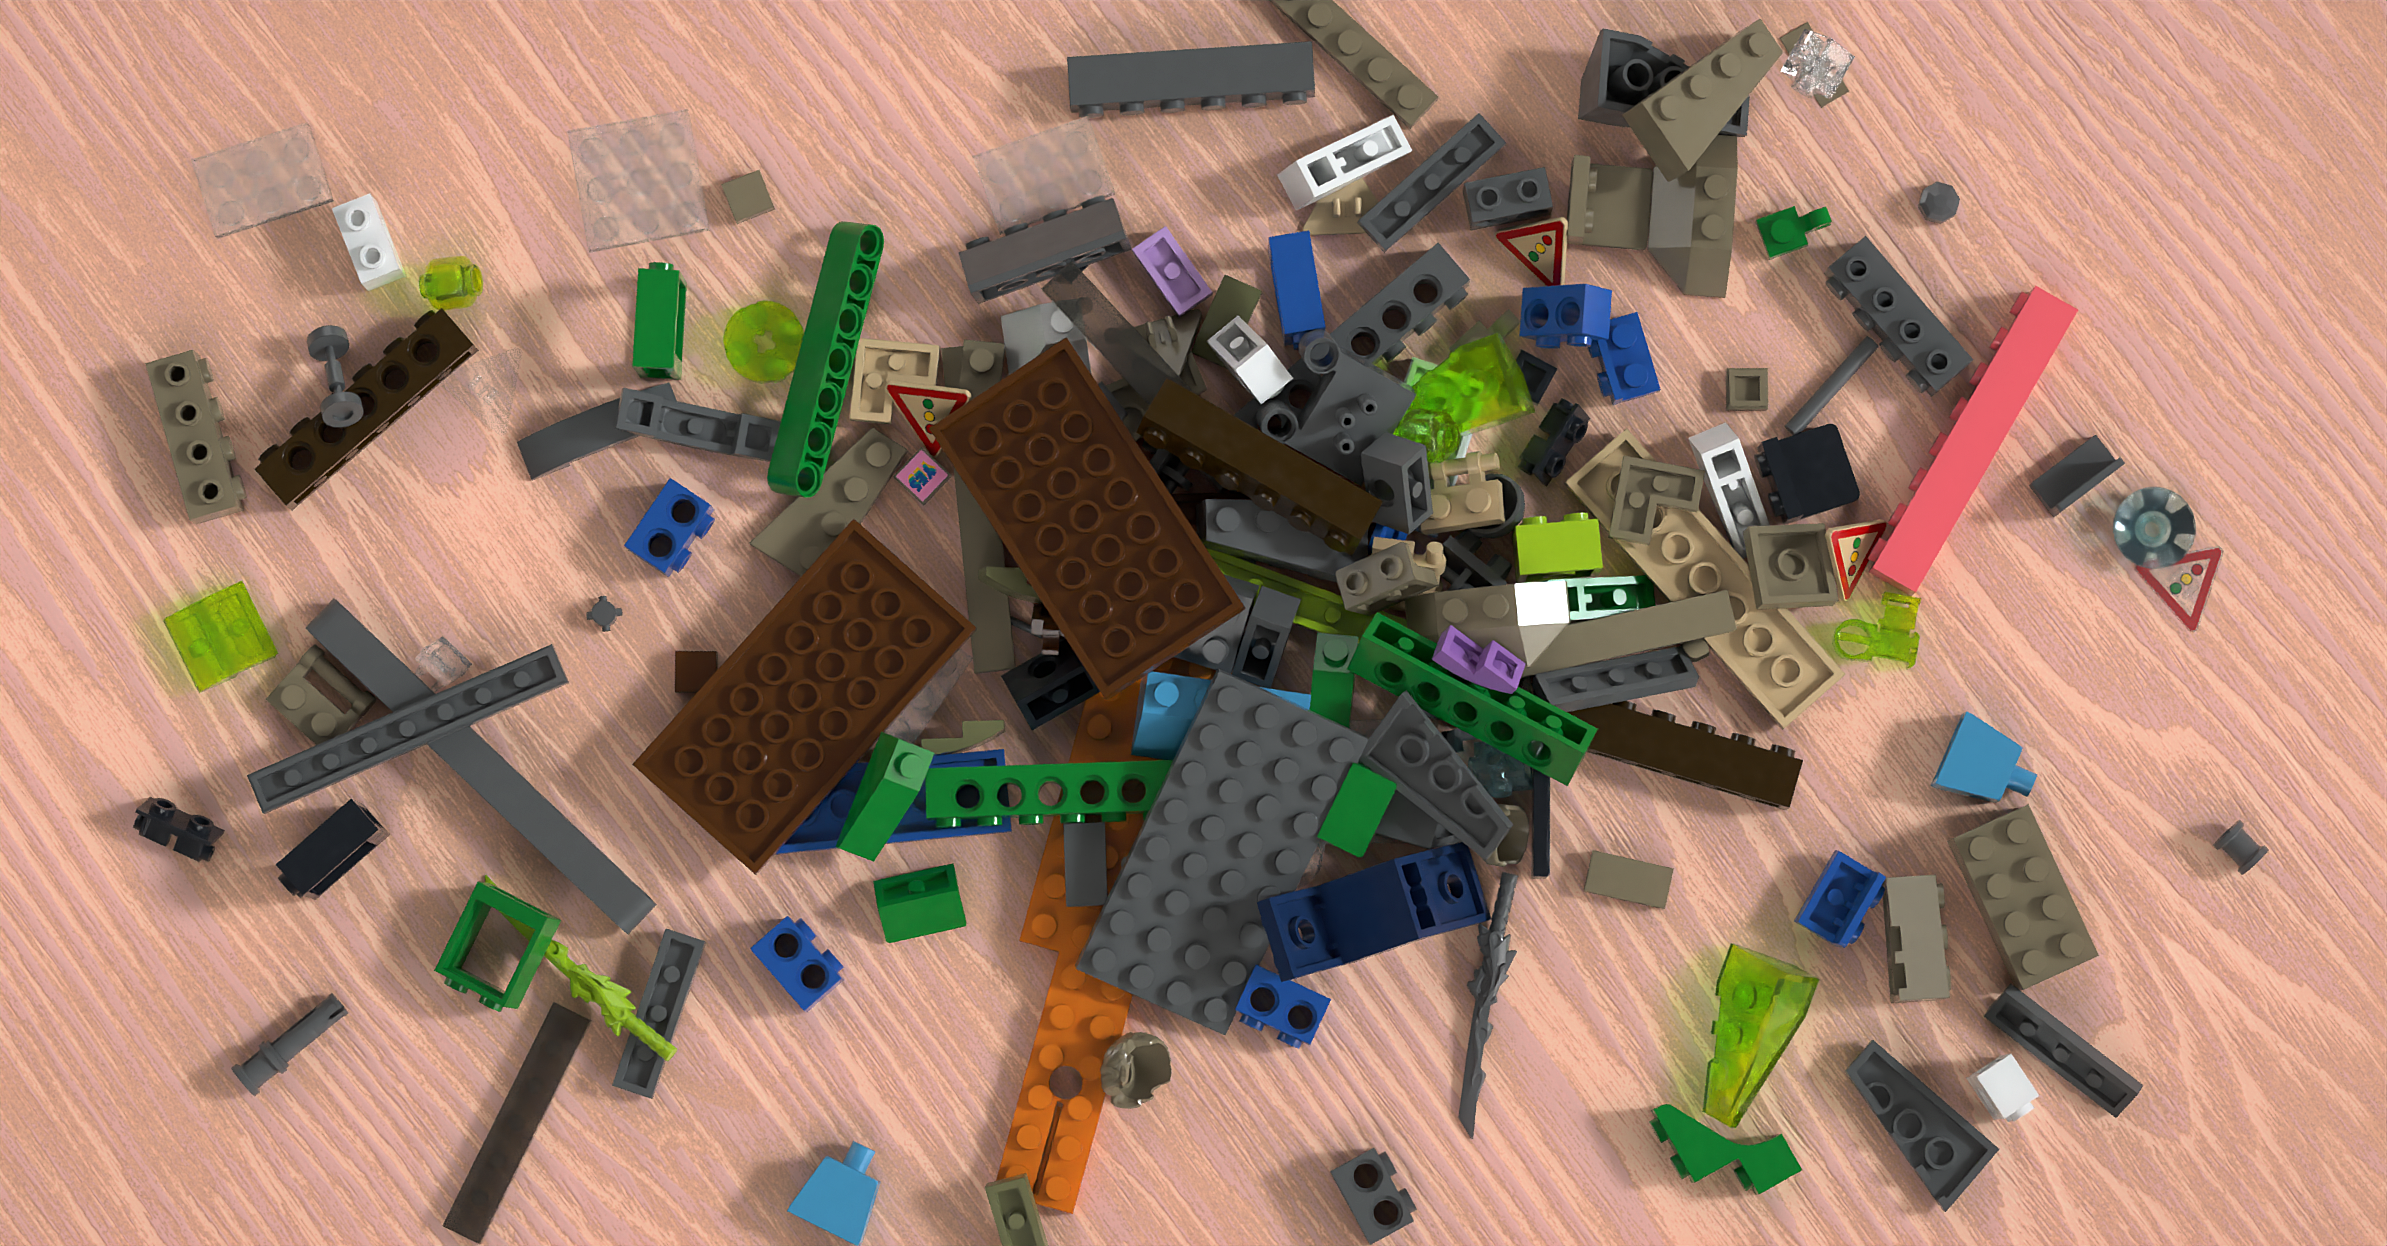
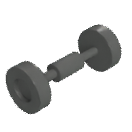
(329, 344)

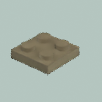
(1790, 566)

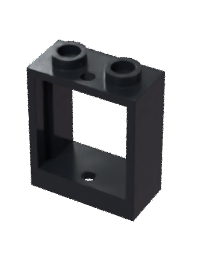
(331, 850)

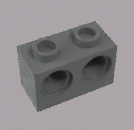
(1507, 198)
(1363, 1200)

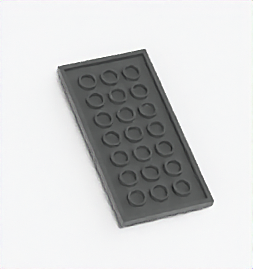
(1219, 837)

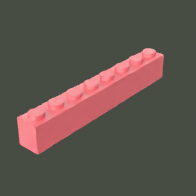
(1972, 441)

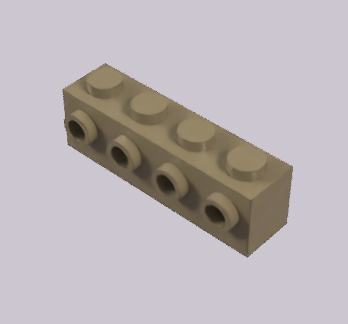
(195, 436)

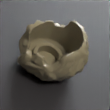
(1134, 1069)

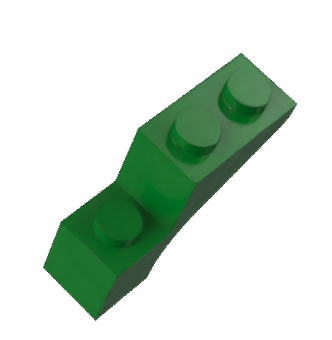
(1703, 1151)

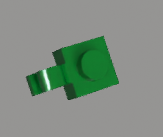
(1786, 231)

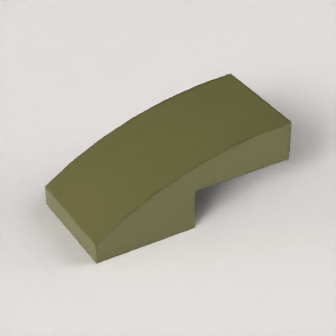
(1230, 301)
(1009, 582)
(974, 735)

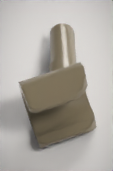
(1696, 649)

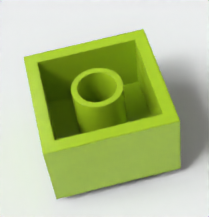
(1556, 548)

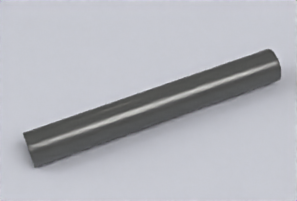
(1832, 386)

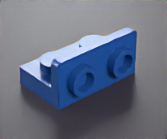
(1625, 361)

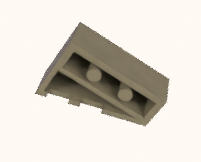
(1915, 939)

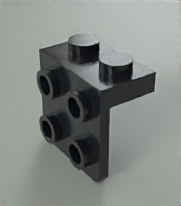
(1807, 473)

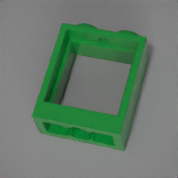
(659, 322)
(466, 931)

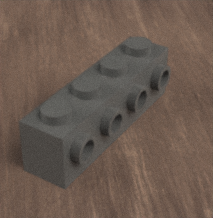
(1897, 316)

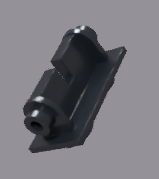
(1566, 426)
(161, 819)

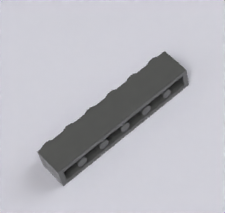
(1191, 78)

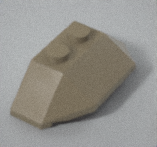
(1695, 220)
(1516, 616)

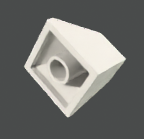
(1037, 329)

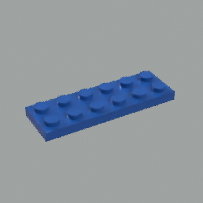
(826, 822)

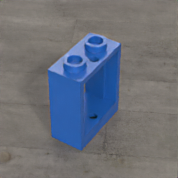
(1295, 286)

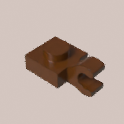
(1047, 628)

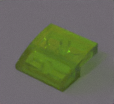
(220, 636)

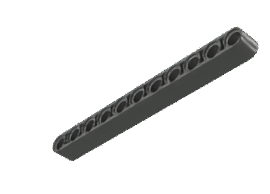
(487, 771)

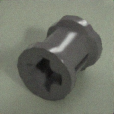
(2240, 847)

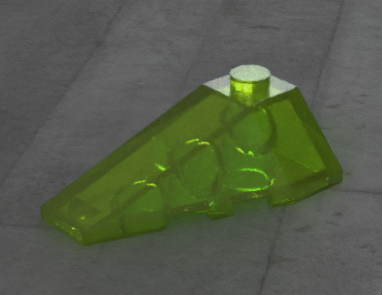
(1476, 386)
(1757, 1018)

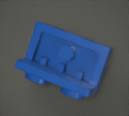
(1841, 900)

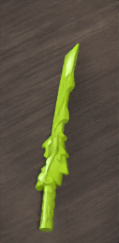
(601, 990)

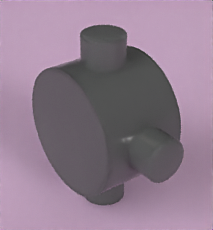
(604, 613)

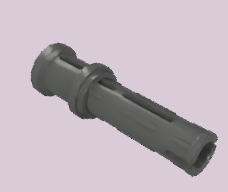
(275, 1055)

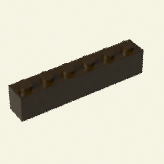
(1258, 467)
(1693, 753)

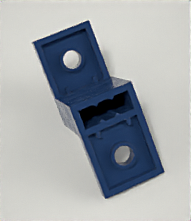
(1373, 911)

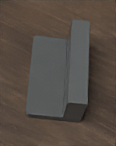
(2075, 475)

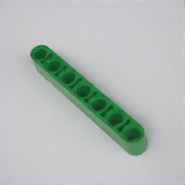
(825, 359)

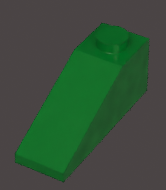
(1607, 596)
(1331, 681)
(884, 795)

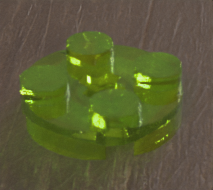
(756, 320)

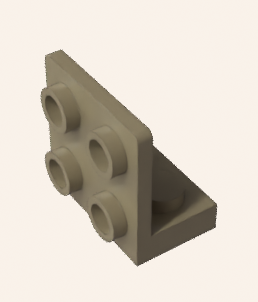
(1608, 205)

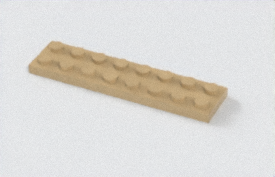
(1691, 559)

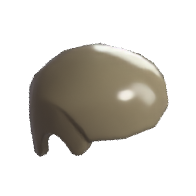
(1515, 842)

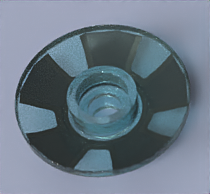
(2172, 517)

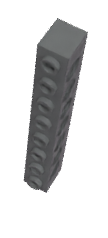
(1434, 269)

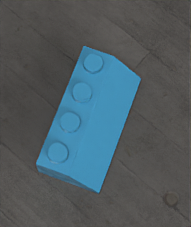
(1168, 707)

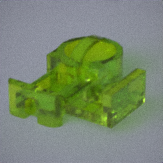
(1893, 638)

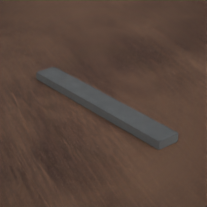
(408, 729)

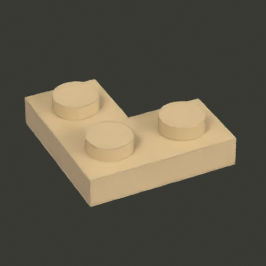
(884, 362)

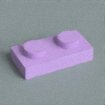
(1172, 271)

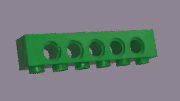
(1509, 722)
(945, 783)

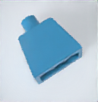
(1982, 763)
(840, 1195)

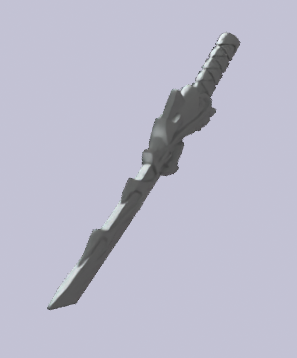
(1484, 988)

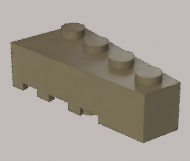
(1696, 104)

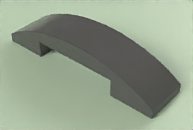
(696, 426)
(578, 437)

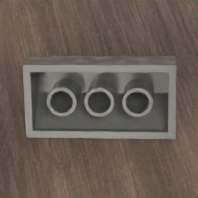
(1042, 251)

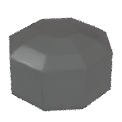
(1938, 202)

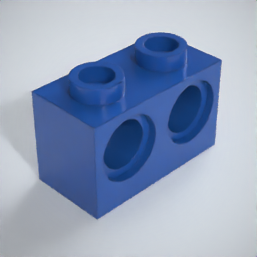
(1565, 315)
(660, 522)
(790, 970)
(1286, 995)

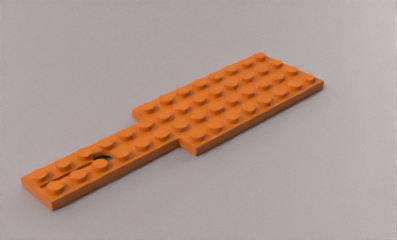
(1080, 1011)

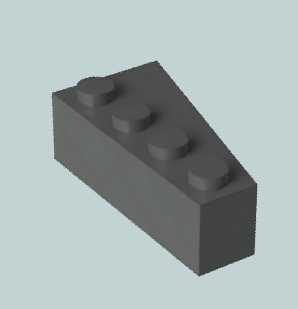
(1267, 537)

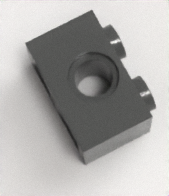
(1399, 476)
(1266, 637)

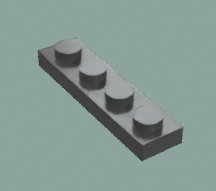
(1431, 182)
(1616, 679)
(661, 1010)
(2063, 1050)

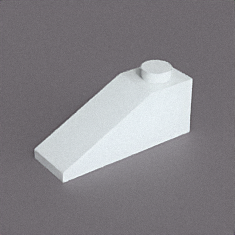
(1343, 162)
(1729, 482)

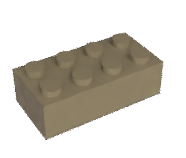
(2023, 898)

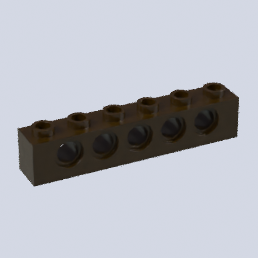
(389, 405)

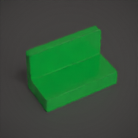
(1357, 809)
(919, 903)

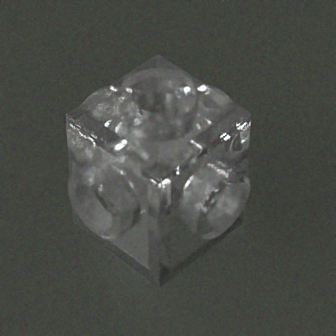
(1816, 65)

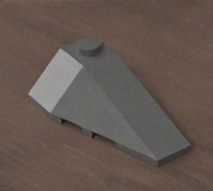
(1626, 71)

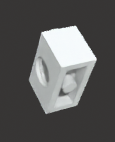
(369, 242)
(1250, 360)
(2004, 1088)

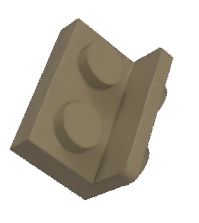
(1383, 580)

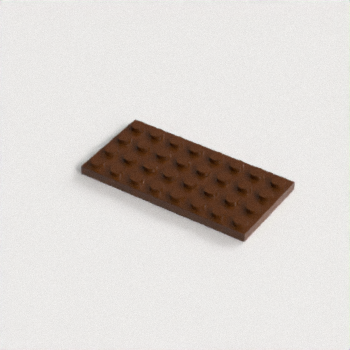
(1087, 519)
(804, 696)

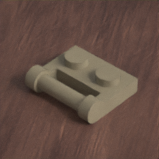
(310, 708)

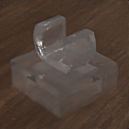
(442, 662)

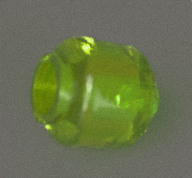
(451, 283)
(1433, 429)

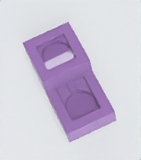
(1487, 667)

